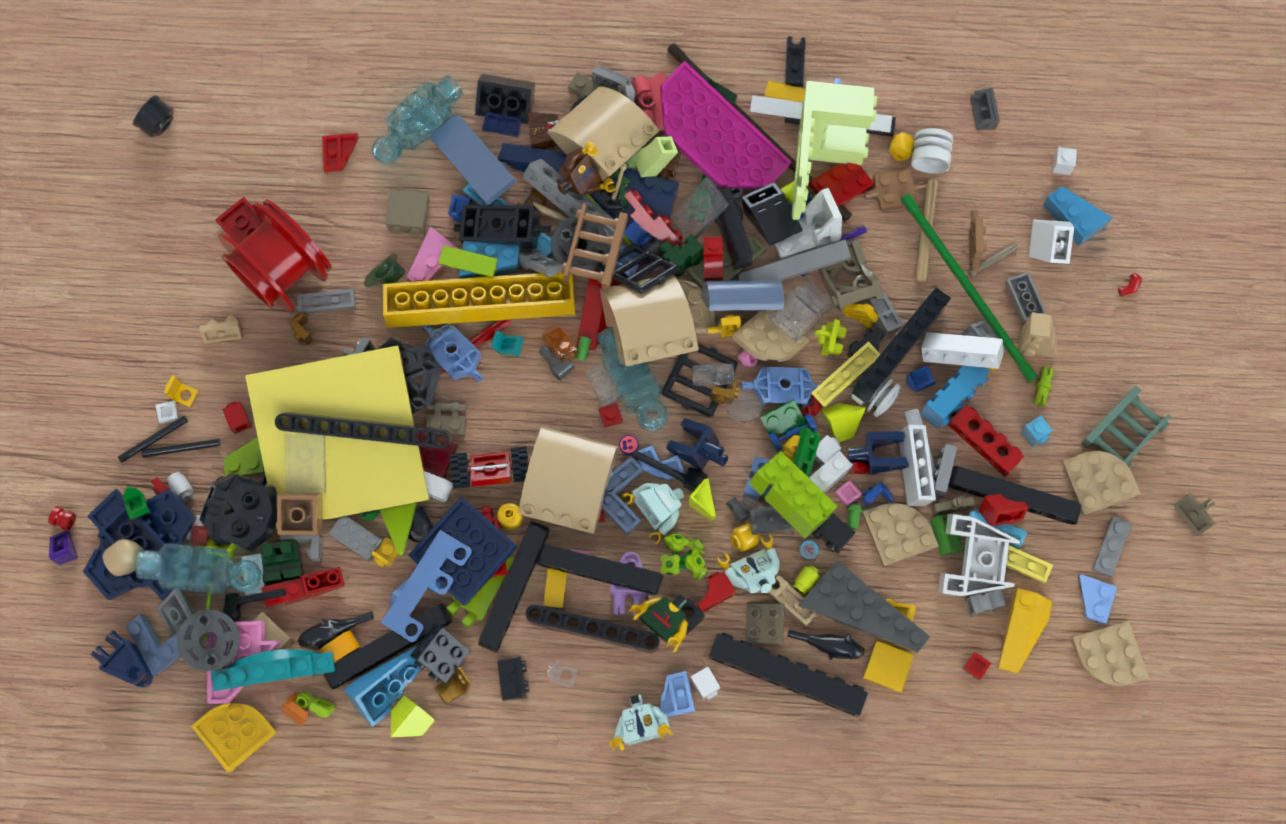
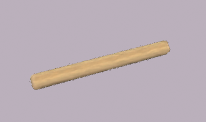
(924, 248)

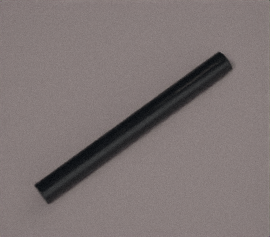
(152, 439)
(181, 448)

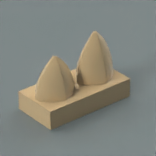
(220, 332)

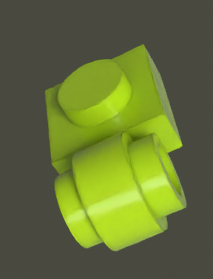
(318, 705)

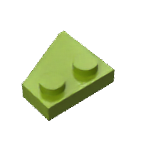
(245, 460)

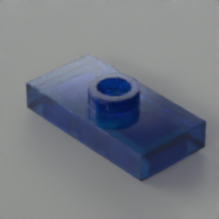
(502, 124)

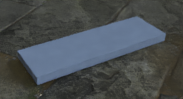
(473, 159)

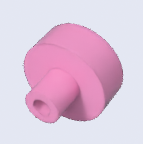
(747, 359)

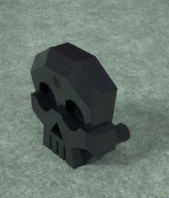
(420, 363)
(256, 516)

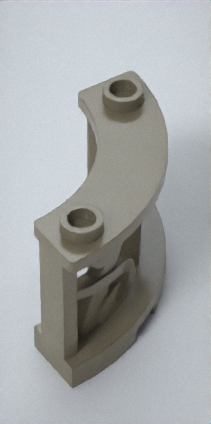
(845, 295)

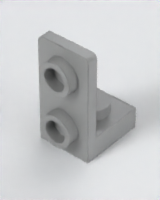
(314, 550)

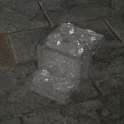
(801, 311)

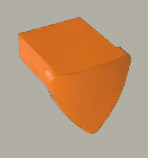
(294, 711)

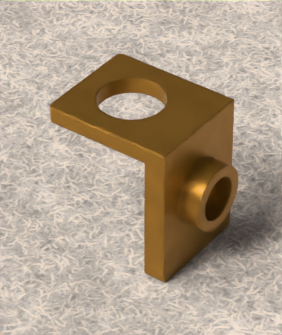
(454, 687)

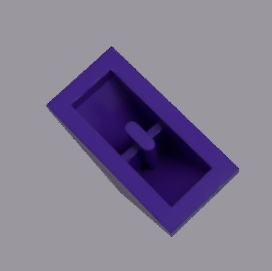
(62, 548)

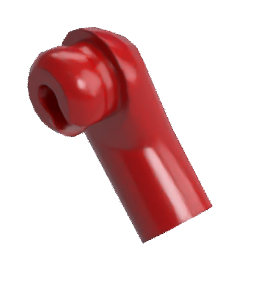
(1134, 284)
(813, 409)

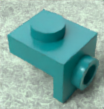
(507, 344)

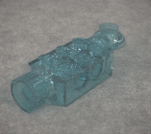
(417, 118)
(634, 384)
(196, 569)

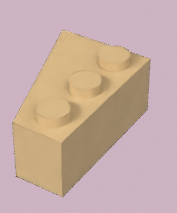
(1038, 336)

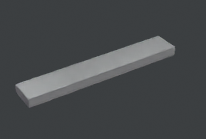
(800, 263)

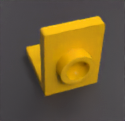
(174, 390)

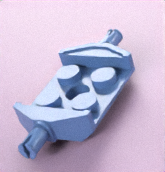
(459, 363)
(769, 390)

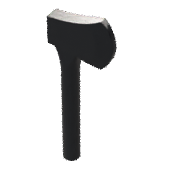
(690, 480)
(234, 601)

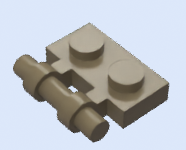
(454, 424)

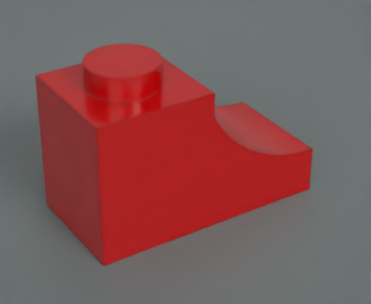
(713, 258)
(1002, 511)
(718, 591)

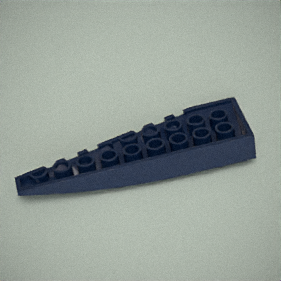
(655, 191)

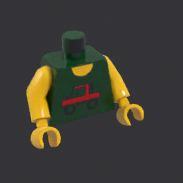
(664, 618)

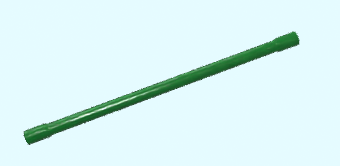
(1023, 365)

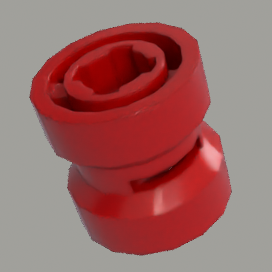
(62, 518)

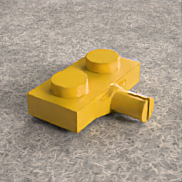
(863, 313)
(727, 326)

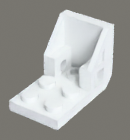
(820, 227)

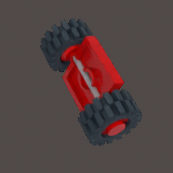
(489, 468)

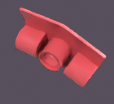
(649, 91)

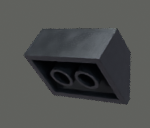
(504, 96)

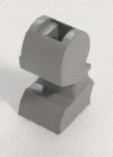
(988, 601)

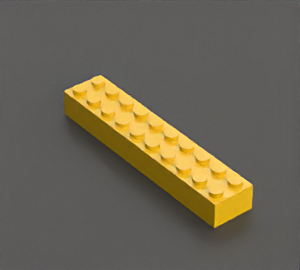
(477, 299)

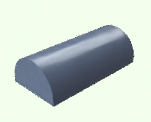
(743, 295)

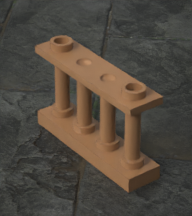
(609, 260)

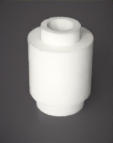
(180, 486)

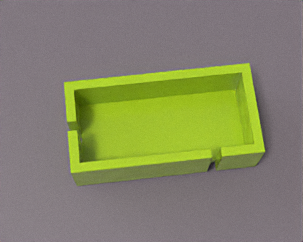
(793, 494)

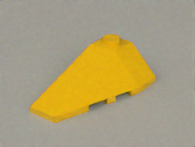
(1025, 623)

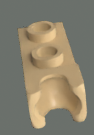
(791, 598)

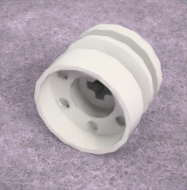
(932, 151)
(883, 399)

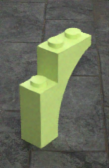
(654, 157)

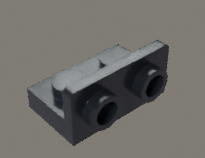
(512, 678)

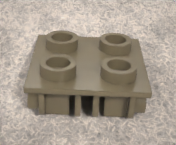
(765, 624)

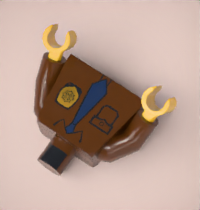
(581, 174)

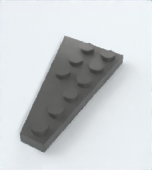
(855, 604)

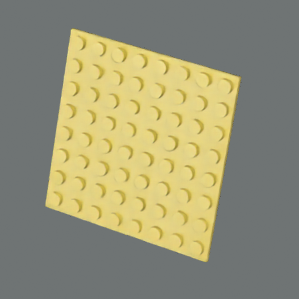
(354, 386)

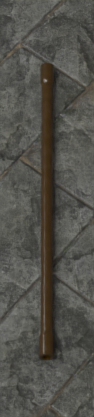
(680, 56)

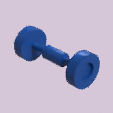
(795, 431)

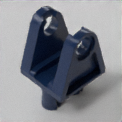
(705, 450)
(879, 465)
(124, 661)

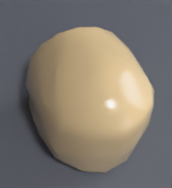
(122, 557)

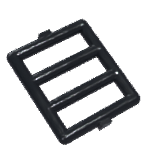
(644, 254)
(674, 376)

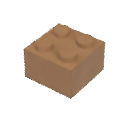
(299, 514)

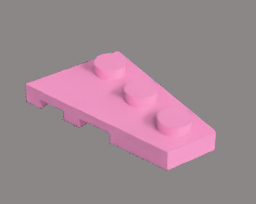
(426, 262)

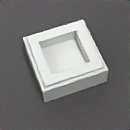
(167, 412)

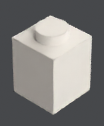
(1064, 161)
(826, 450)
(705, 684)

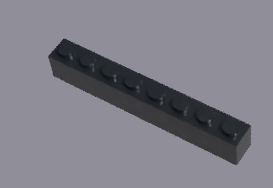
(901, 346)
(788, 675)

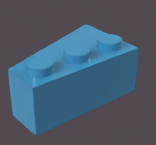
(1071, 208)
(506, 254)

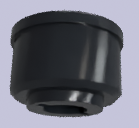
(154, 117)

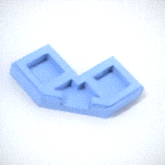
(673, 462)

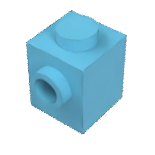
(1037, 431)

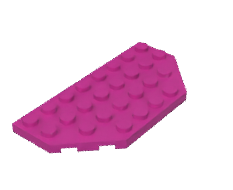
(716, 134)

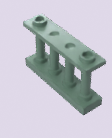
(1120, 412)

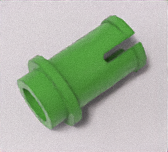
(583, 348)
(854, 516)

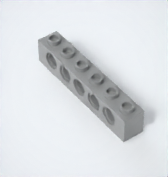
(546, 181)

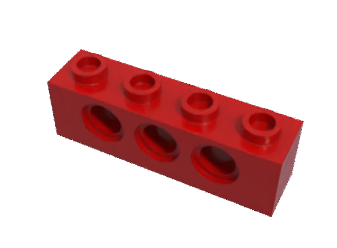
(988, 451)

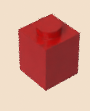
(236, 417)

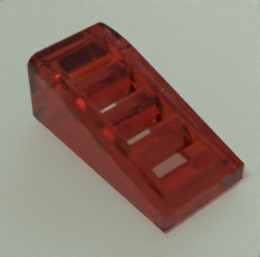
(198, 536)

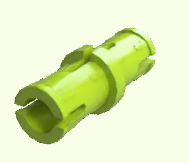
(1043, 386)

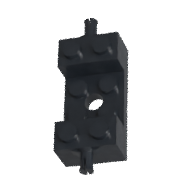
(518, 226)

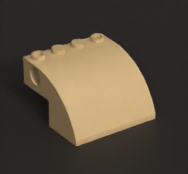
(609, 122)
(649, 323)
(567, 480)

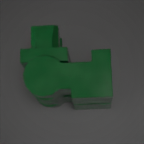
(685, 257)
(281, 561)

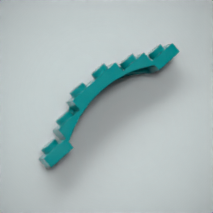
(271, 667)

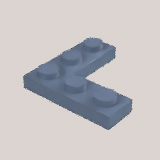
(613, 505)
(155, 655)

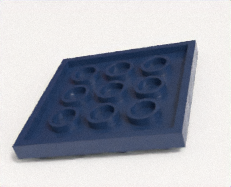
(488, 547)

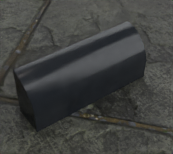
(734, 234)

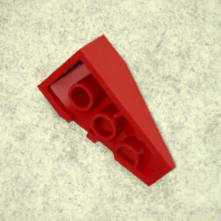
(593, 314)

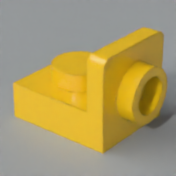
(385, 553)

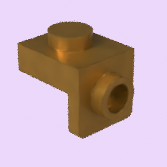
(299, 332)
(723, 395)

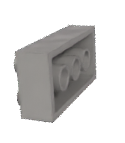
(1024, 296)
(944, 468)
(355, 537)

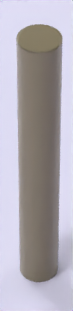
(995, 258)

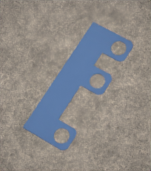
(423, 577)

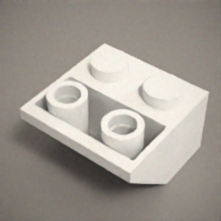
(1051, 241)

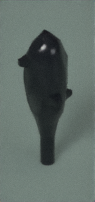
(328, 630)
(831, 644)

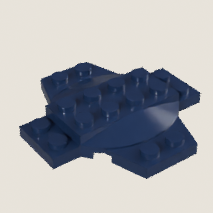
(165, 523)

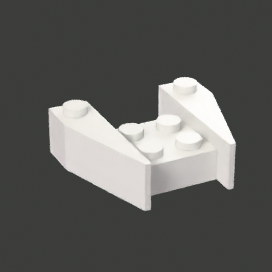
(983, 557)

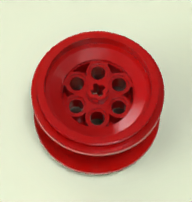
(274, 256)

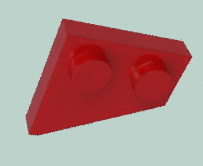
(337, 151)

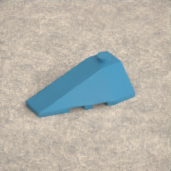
(379, 688)

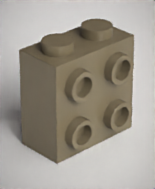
(407, 212)

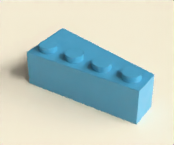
(954, 393)

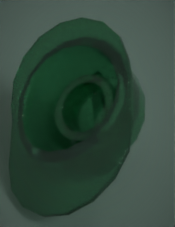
(386, 273)

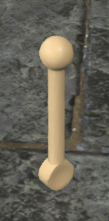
(623, 167)

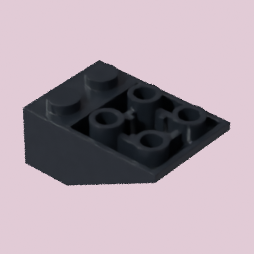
(770, 214)

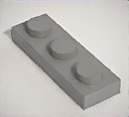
(326, 301)
(1111, 547)

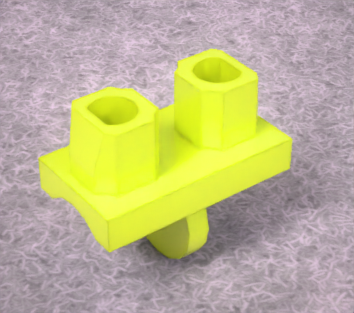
(827, 338)

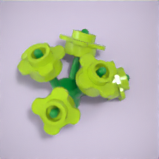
(690, 560)

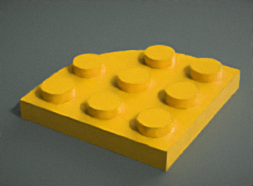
(233, 733)

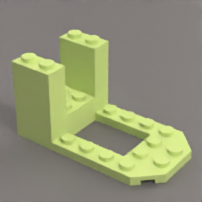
(831, 131)

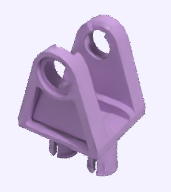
(621, 593)

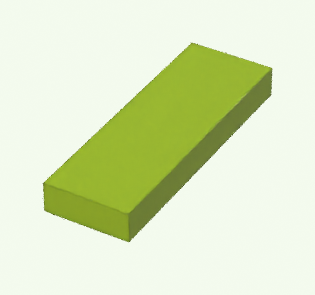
(468, 261)

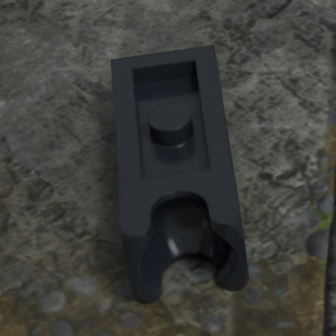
(795, 63)

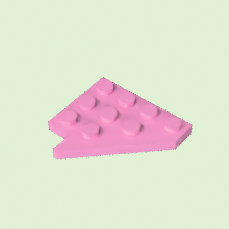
(251, 642)

